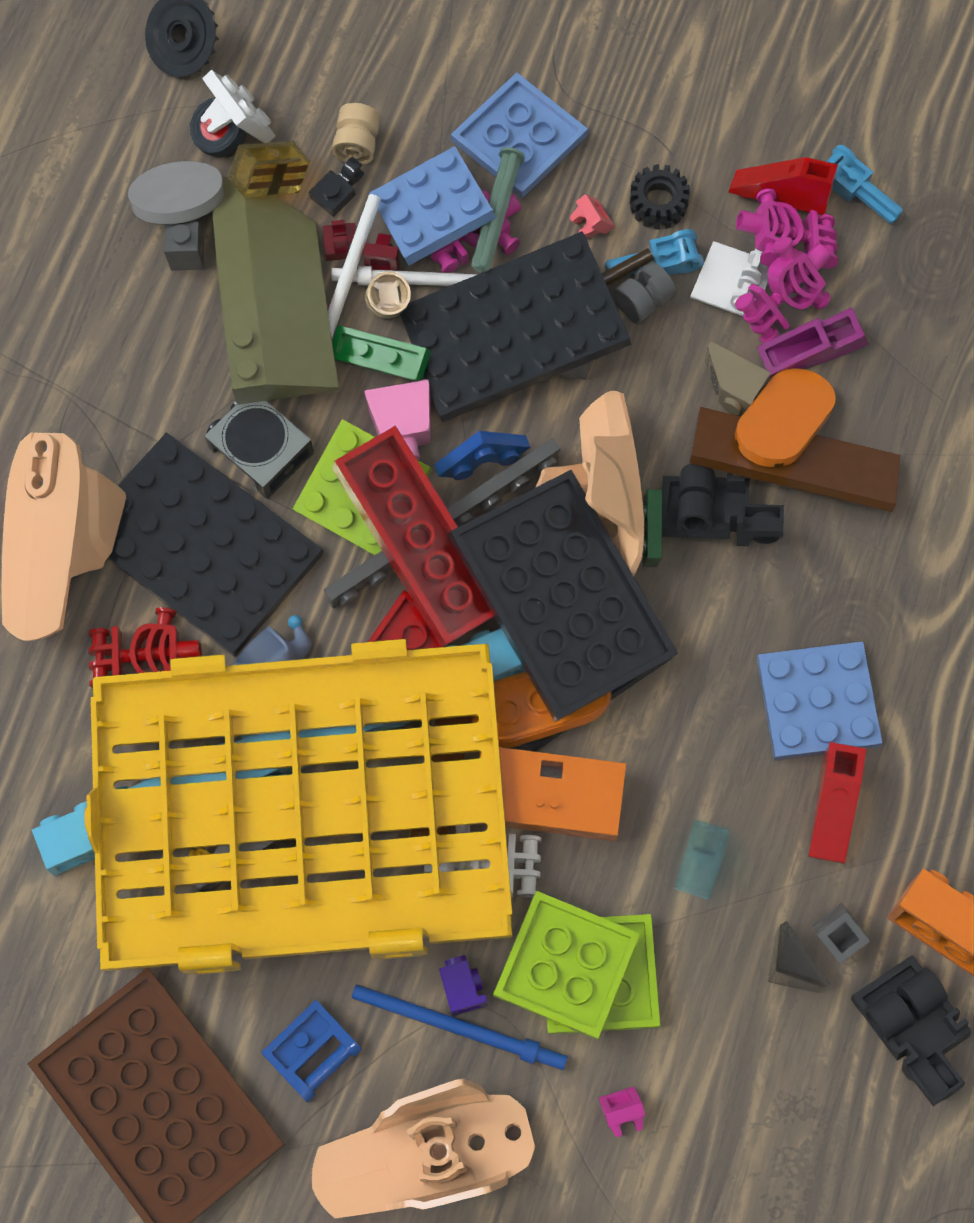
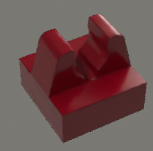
(338, 239)
(381, 254)

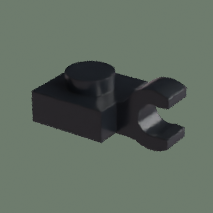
(336, 190)

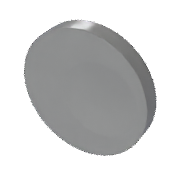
(176, 192)

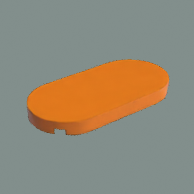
(785, 417)
(524, 716)

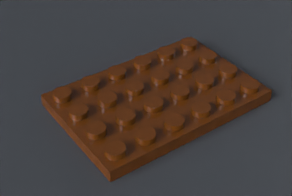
(155, 1104)

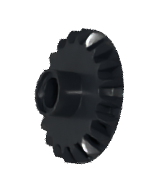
(167, 31)

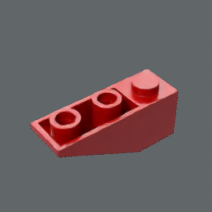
(798, 182)
(836, 802)

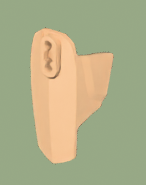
(610, 474)
(52, 531)
(423, 1153)

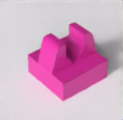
(622, 1108)

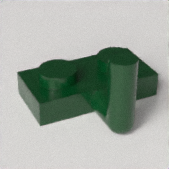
(652, 528)

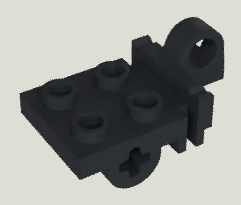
(714, 506)
(916, 1020)

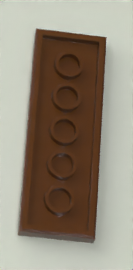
(823, 468)

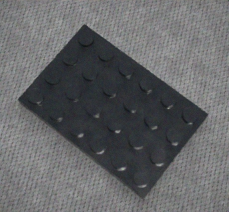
(515, 326)
(207, 545)
(562, 595)

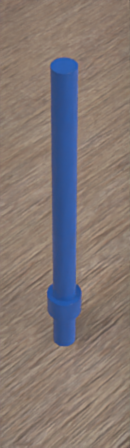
(527, 1050)

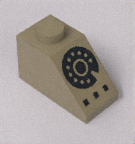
(734, 378)

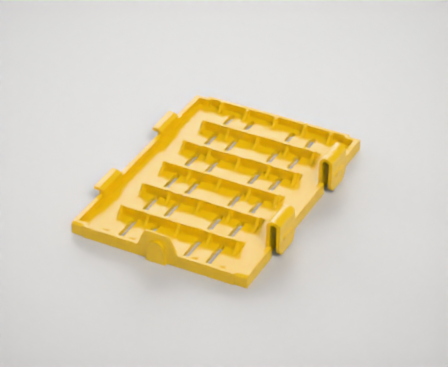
(380, 914)

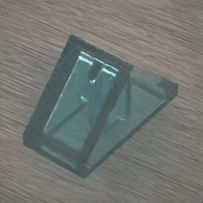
(702, 859)

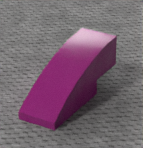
(813, 343)

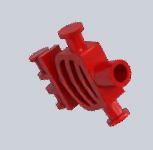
(168, 648)

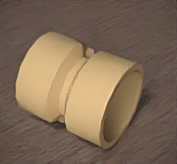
(356, 133)
(387, 295)

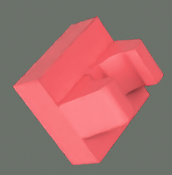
(595, 214)

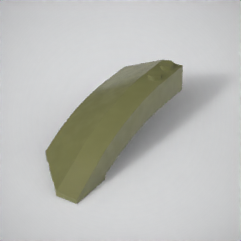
(272, 299)

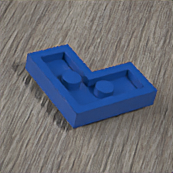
(480, 449)

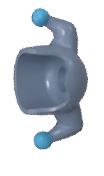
(273, 647)

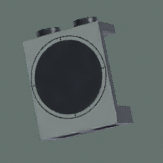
(260, 444)

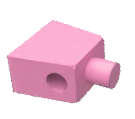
(407, 408)

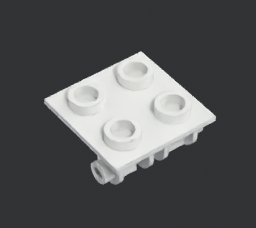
(728, 275)

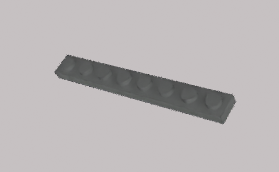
(484, 497)

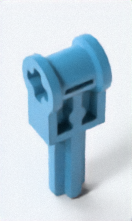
(854, 180)
(670, 253)

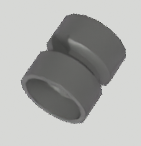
(649, 289)

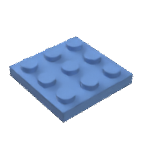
(524, 120)
(433, 205)
(818, 699)

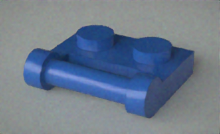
(302, 1042)

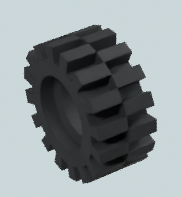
(659, 180)

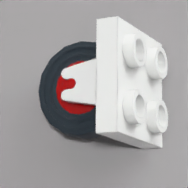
(223, 121)

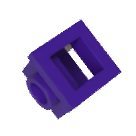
(462, 986)

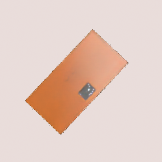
(561, 794)

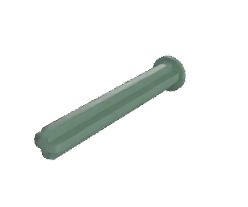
(499, 201)

